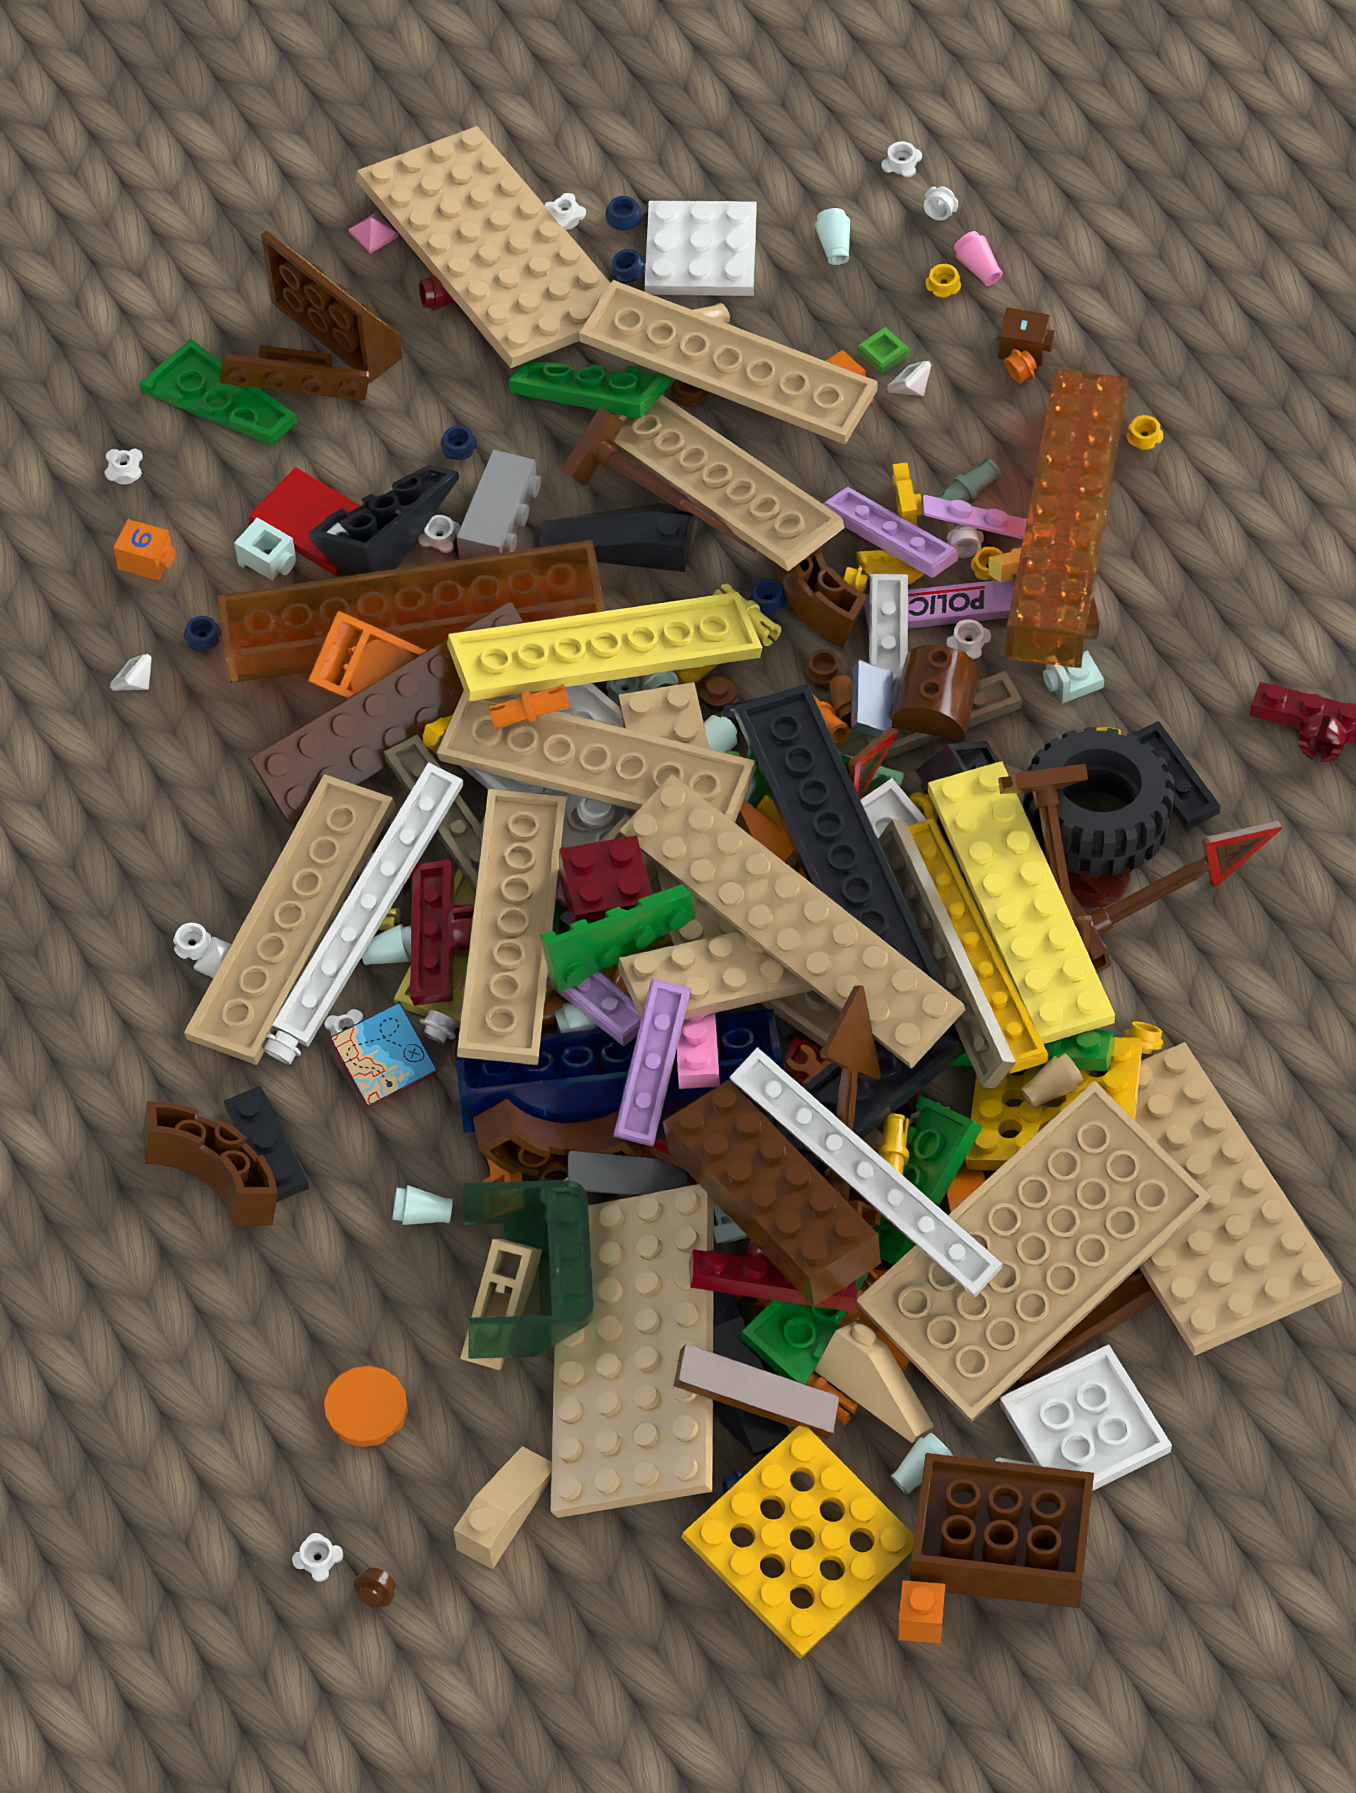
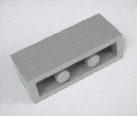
(498, 506)

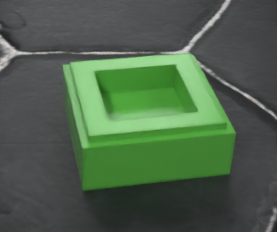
(883, 351)

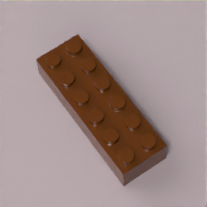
(772, 1192)

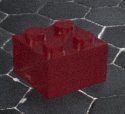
(602, 877)

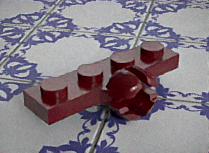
(1322, 721)
(437, 932)
(755, 1277)

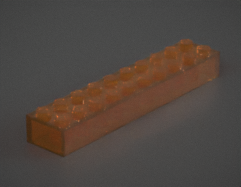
(1067, 519)
(285, 626)

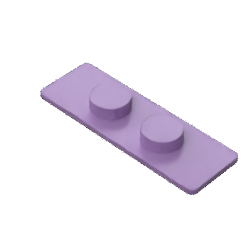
(965, 514)

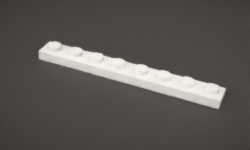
(368, 904)
(866, 1172)

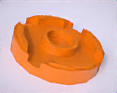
(365, 1406)

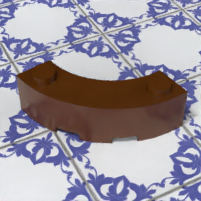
(822, 598)
(541, 1146)
(215, 1155)

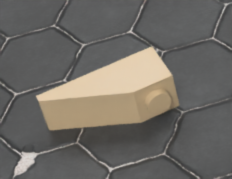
(504, 1287)
(871, 1376)
(502, 1507)

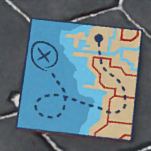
(383, 1055)

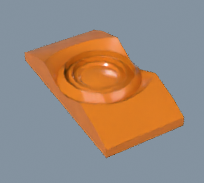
(357, 656)

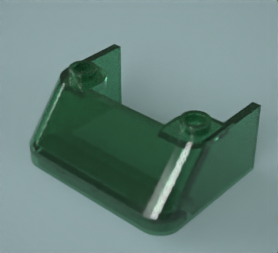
(551, 1219)

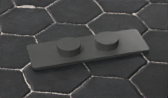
(623, 1173)

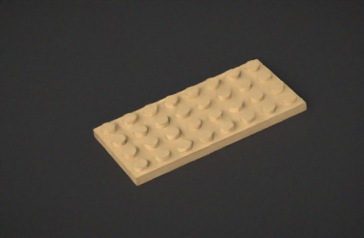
(489, 243)
(1068, 1227)
(1247, 1249)
(616, 1416)

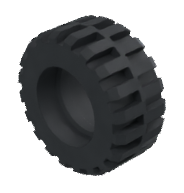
(1115, 766)

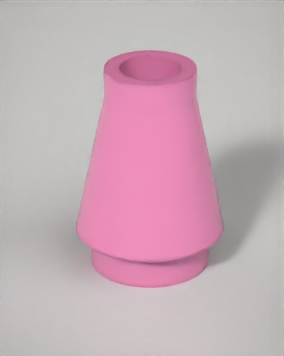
(977, 256)

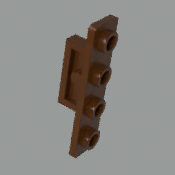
(294, 372)

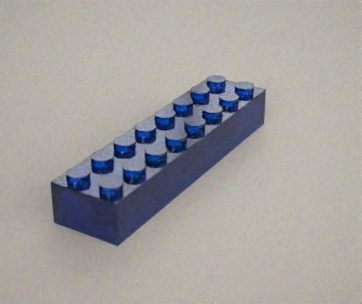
(587, 1072)

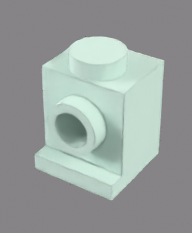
(265, 550)

